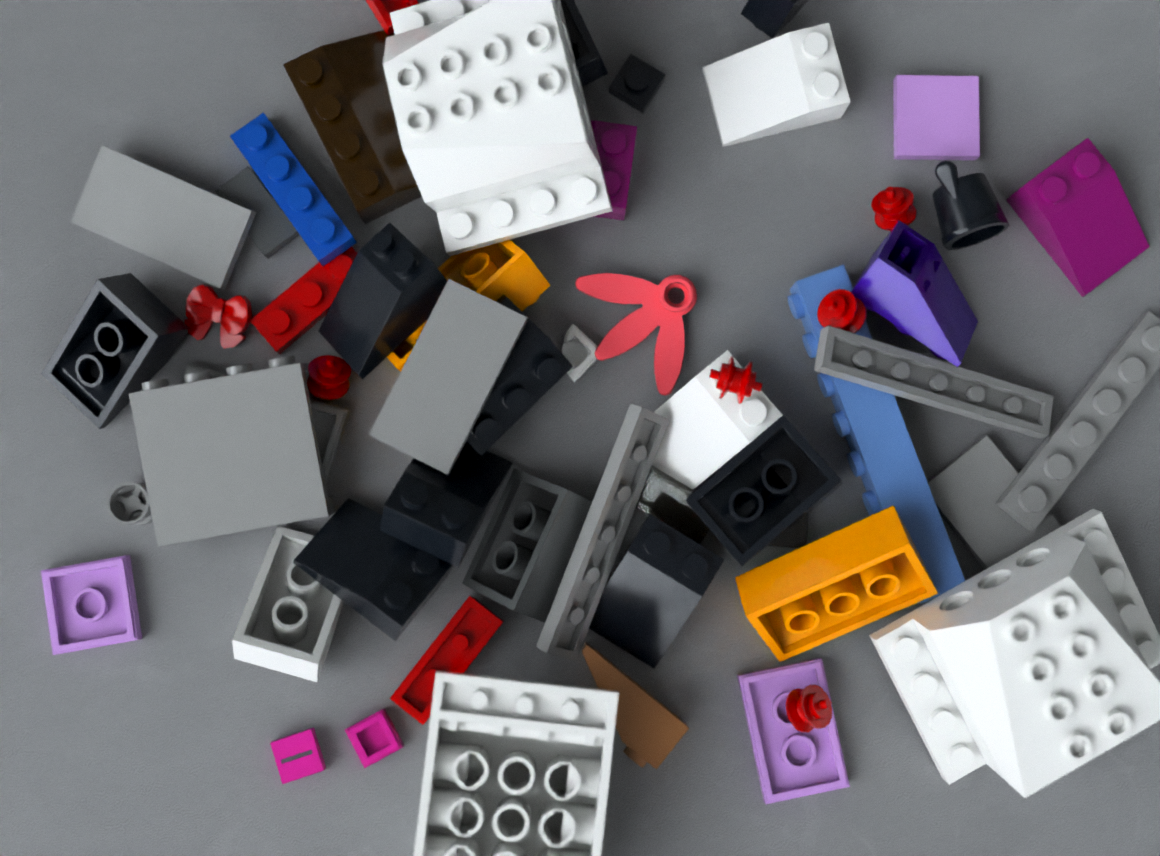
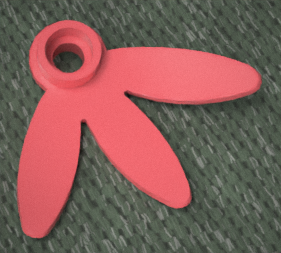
(639, 324)

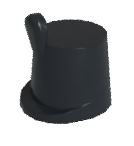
(966, 208)

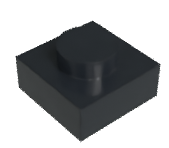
(636, 83)

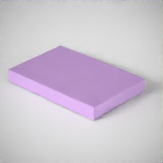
(789, 760)

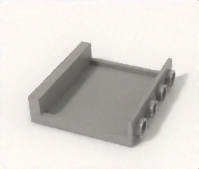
(229, 452)

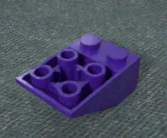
(917, 293)

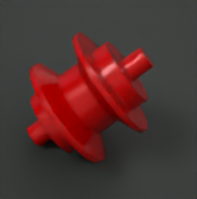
(893, 205)
(842, 311)
(328, 377)
(735, 380)
(809, 708)

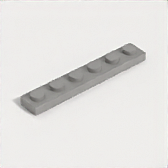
(933, 382)
(1084, 425)
(602, 533)

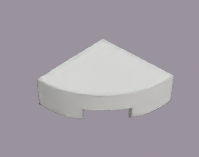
(579, 352)

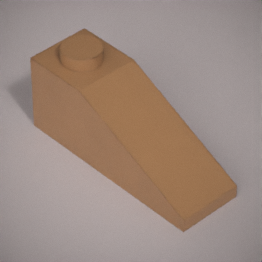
(641, 719)

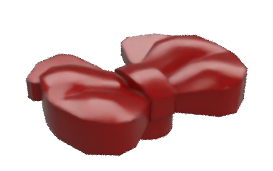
(206, 307)

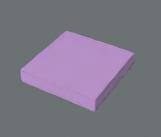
(936, 117)
(91, 604)

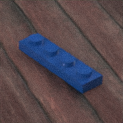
(293, 189)

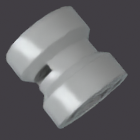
(125, 501)

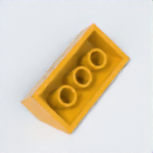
(490, 272)
(835, 585)

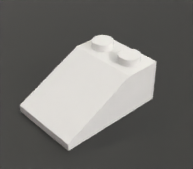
(777, 86)
(707, 429)
(287, 613)

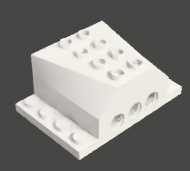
(493, 118)
(1030, 660)
(515, 768)

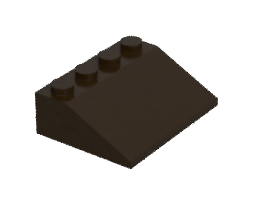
(355, 119)

